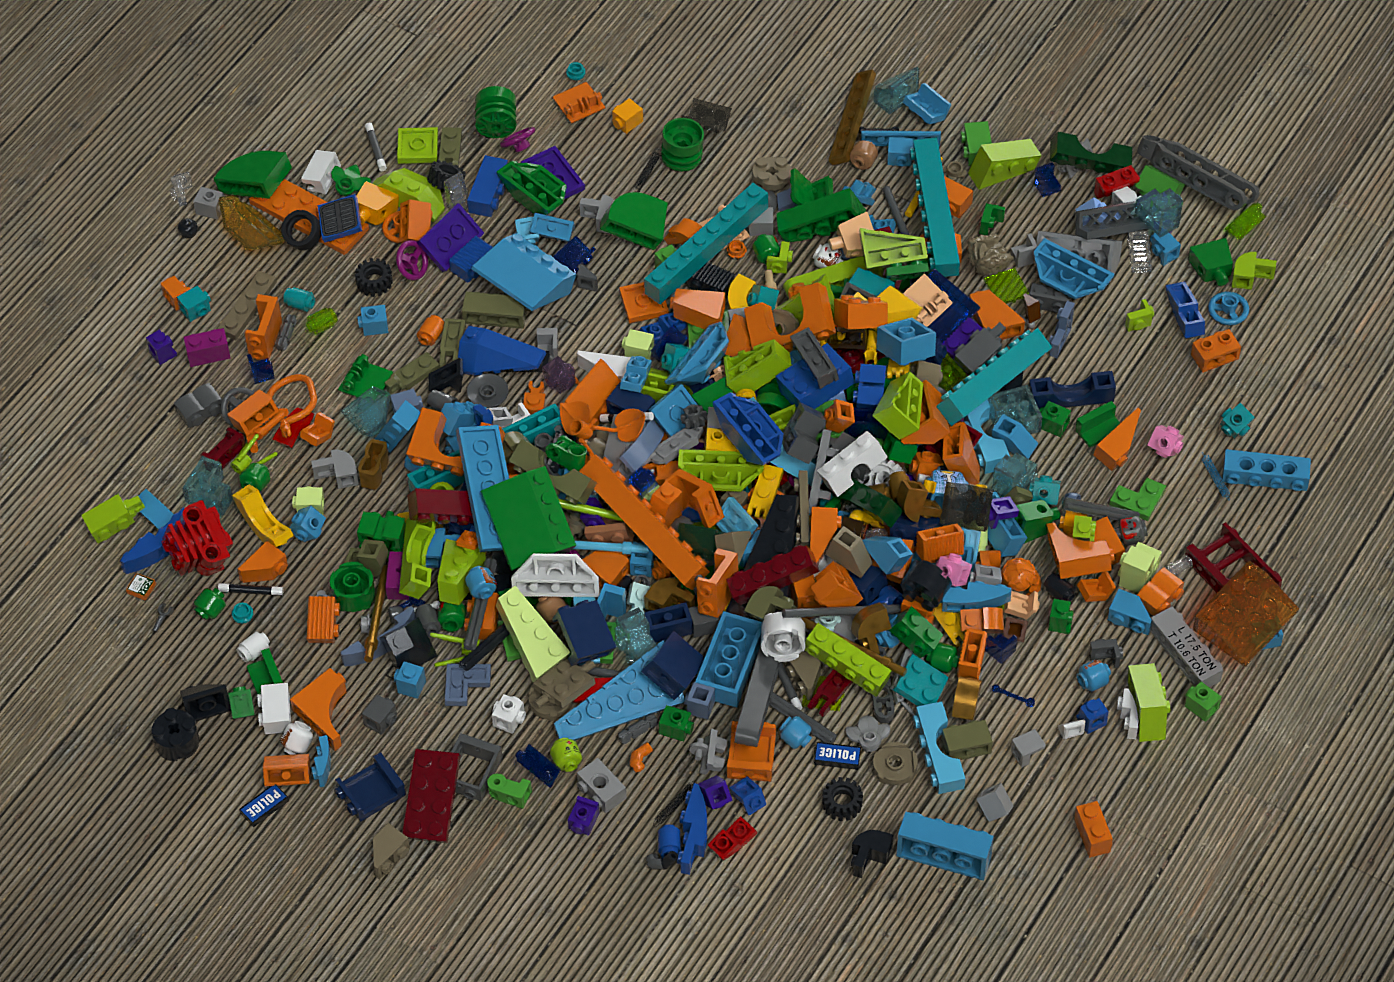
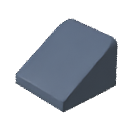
(784, 200)

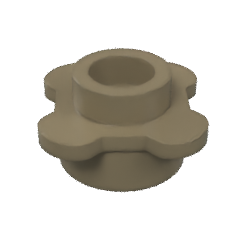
(954, 170)

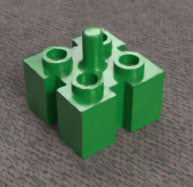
(387, 529)

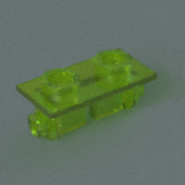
(1246, 221)

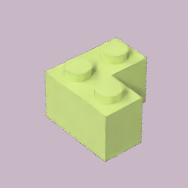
(1138, 566)

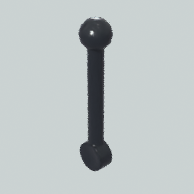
(877, 129)

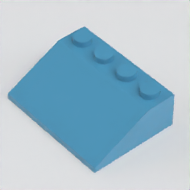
(525, 272)

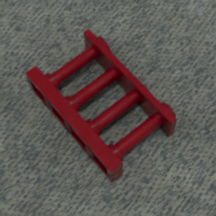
(1211, 572)

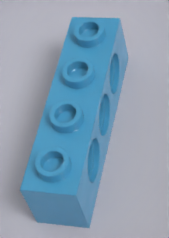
(1280, 470)

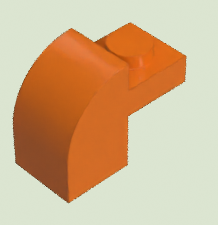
(682, 232)
(985, 619)

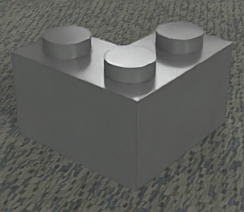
(801, 433)

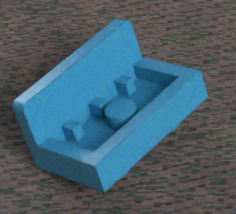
(928, 104)

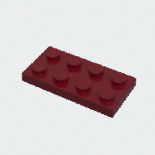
(431, 795)

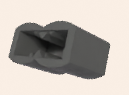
(198, 405)

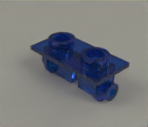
(538, 765)

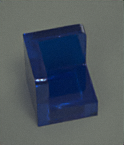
(1045, 180)
(260, 370)
(1001, 647)

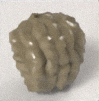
(988, 254)

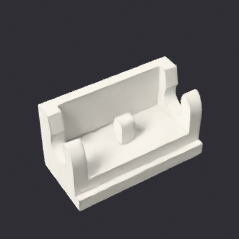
(319, 171)

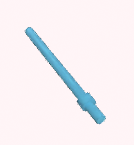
(625, 547)

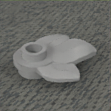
(868, 733)

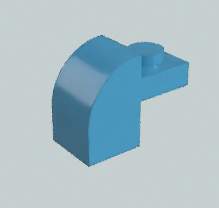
(436, 547)

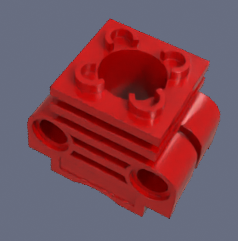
(197, 541)

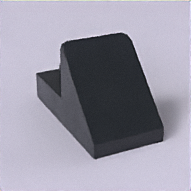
(446, 376)

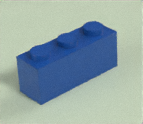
(487, 187)

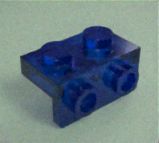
(574, 254)

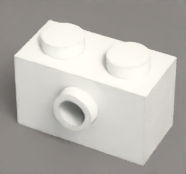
(275, 707)

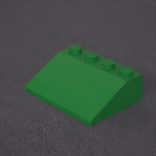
(528, 517)

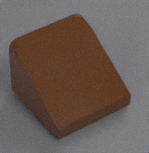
(1032, 308)
(1015, 627)

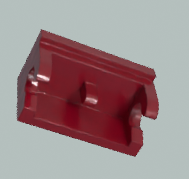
(227, 448)

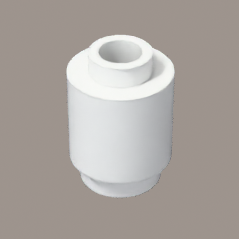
(252, 646)

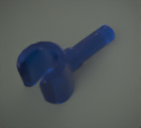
(412, 601)

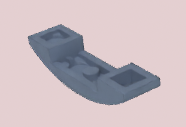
(643, 446)
(355, 653)

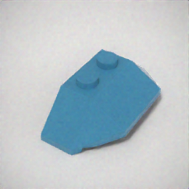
(1069, 271)
(701, 358)

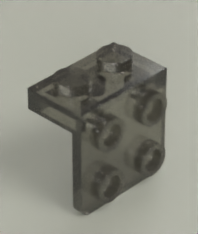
(711, 115)
(966, 505)

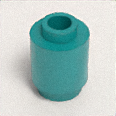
(299, 299)

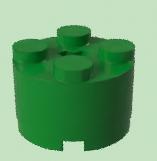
(353, 587)

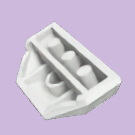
(556, 577)

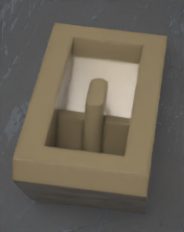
(733, 542)

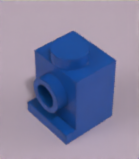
(1091, 711)

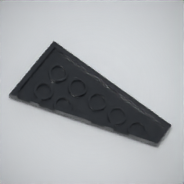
(774, 538)

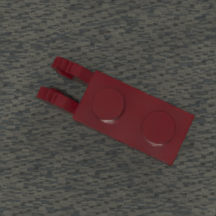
(830, 690)

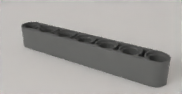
(757, 700)

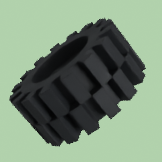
(441, 172)
(373, 286)
(840, 810)

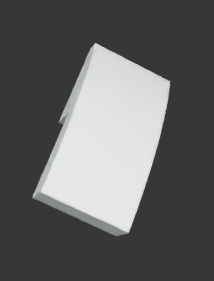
(1129, 713)

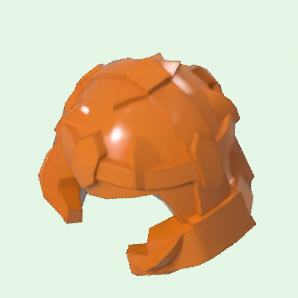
(1020, 575)

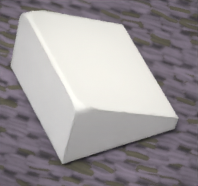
(1072, 729)

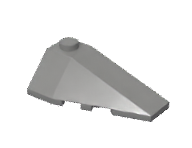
(1099, 251)

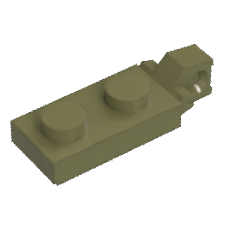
(412, 373)

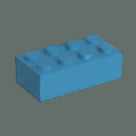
(731, 657)
(944, 845)

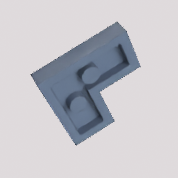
(1062, 329)
(459, 680)

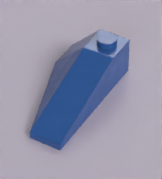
(490, 351)

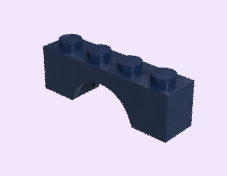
(1095, 389)

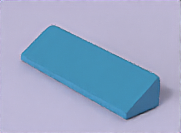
(881, 138)

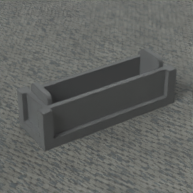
(814, 357)

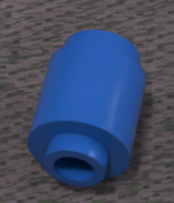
(669, 840)

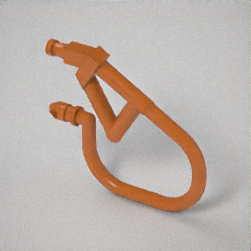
(283, 412)

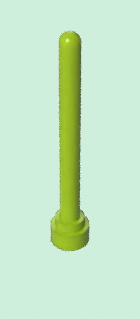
(590, 510)

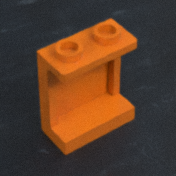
(261, 342)
(698, 496)
(715, 593)
(752, 761)

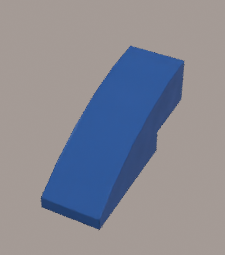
(1185, 309)

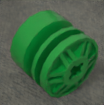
(495, 112)
(682, 144)
(770, 398)

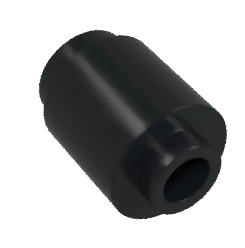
(1060, 588)

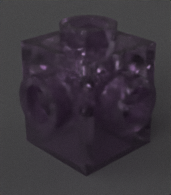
(559, 374)

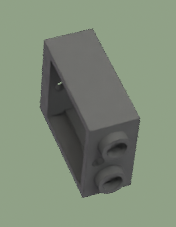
(481, 750)

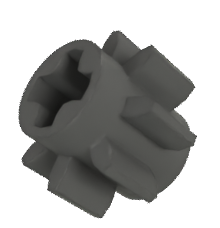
(693, 416)

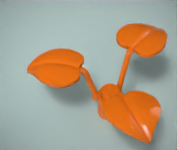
(578, 414)

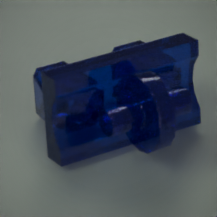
(671, 336)

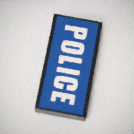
(837, 755)
(263, 805)

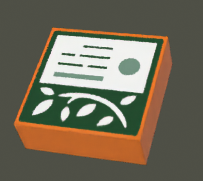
(141, 586)

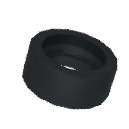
(289, 223)

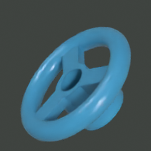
(1228, 305)

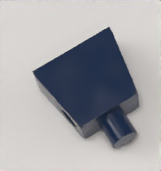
(870, 584)

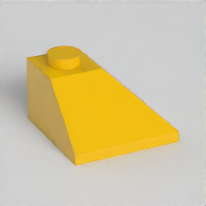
(899, 305)

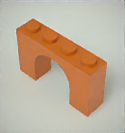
(816, 316)
(425, 443)

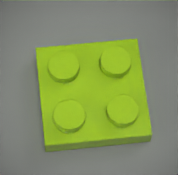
(417, 145)

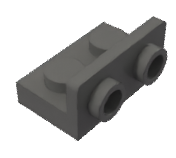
(1048, 297)

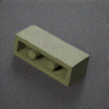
(493, 310)

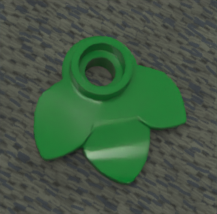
(348, 178)

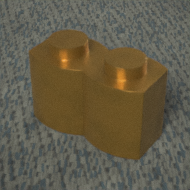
(373, 464)

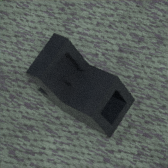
(870, 845)

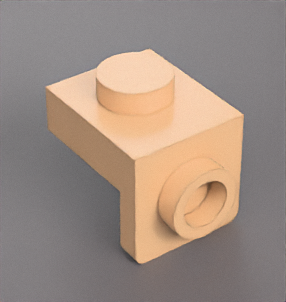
(1022, 605)

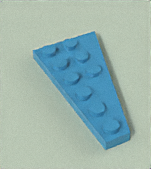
(619, 701)

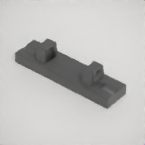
(824, 450)

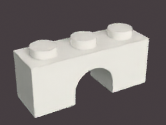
(838, 470)

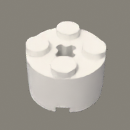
(782, 637)

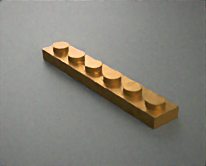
(852, 117)

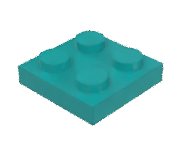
(921, 683)

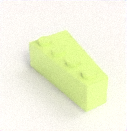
(530, 634)

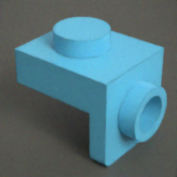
(523, 228)

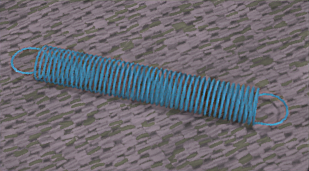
(1216, 480)

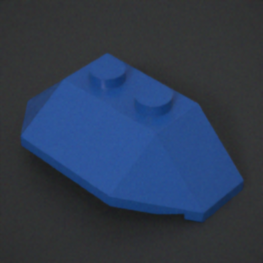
(749, 428)

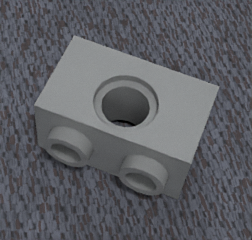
(598, 774)

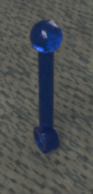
(1030, 702)

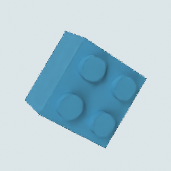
(906, 341)

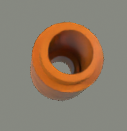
(430, 330)

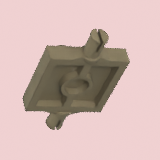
(563, 683)

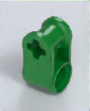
(568, 453)

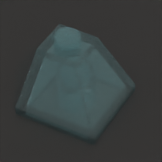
(892, 92)
(369, 411)

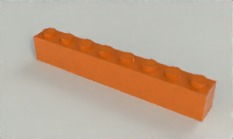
(644, 522)

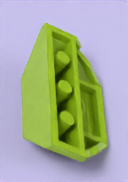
(414, 187)
(720, 468)

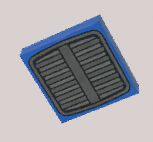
(339, 218)

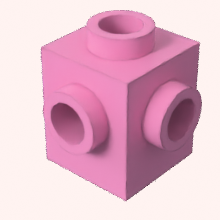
(1166, 441)
(954, 568)

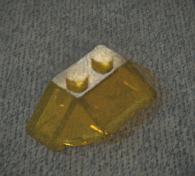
(248, 224)

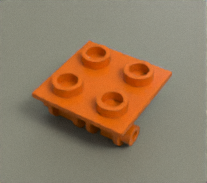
(579, 102)

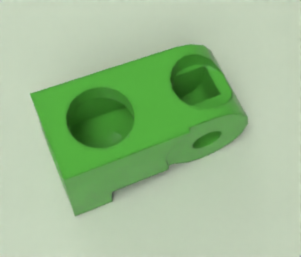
(509, 791)

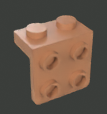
(612, 532)

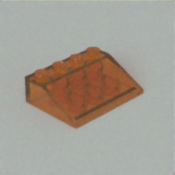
(1245, 614)

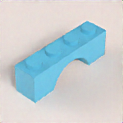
(988, 449)
(946, 771)

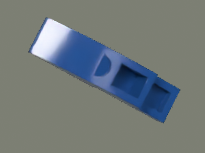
(147, 549)
(695, 829)

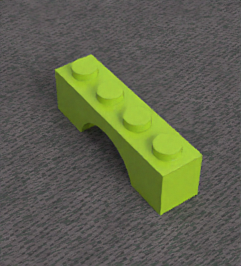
(414, 574)

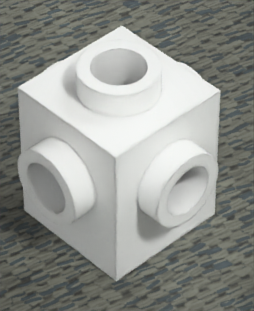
(508, 713)

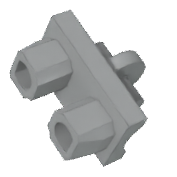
(706, 749)

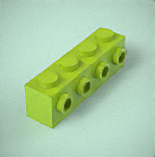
(847, 659)

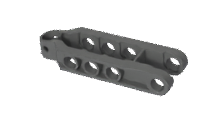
(1219, 188)

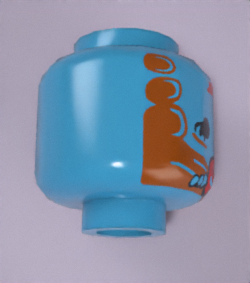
(481, 581)
(1093, 675)

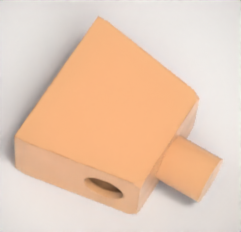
(849, 236)

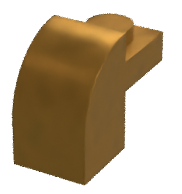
(913, 501)
(667, 593)
(869, 622)
(966, 697)

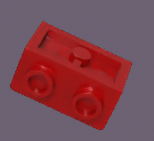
(1114, 181)

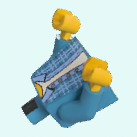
(936, 483)

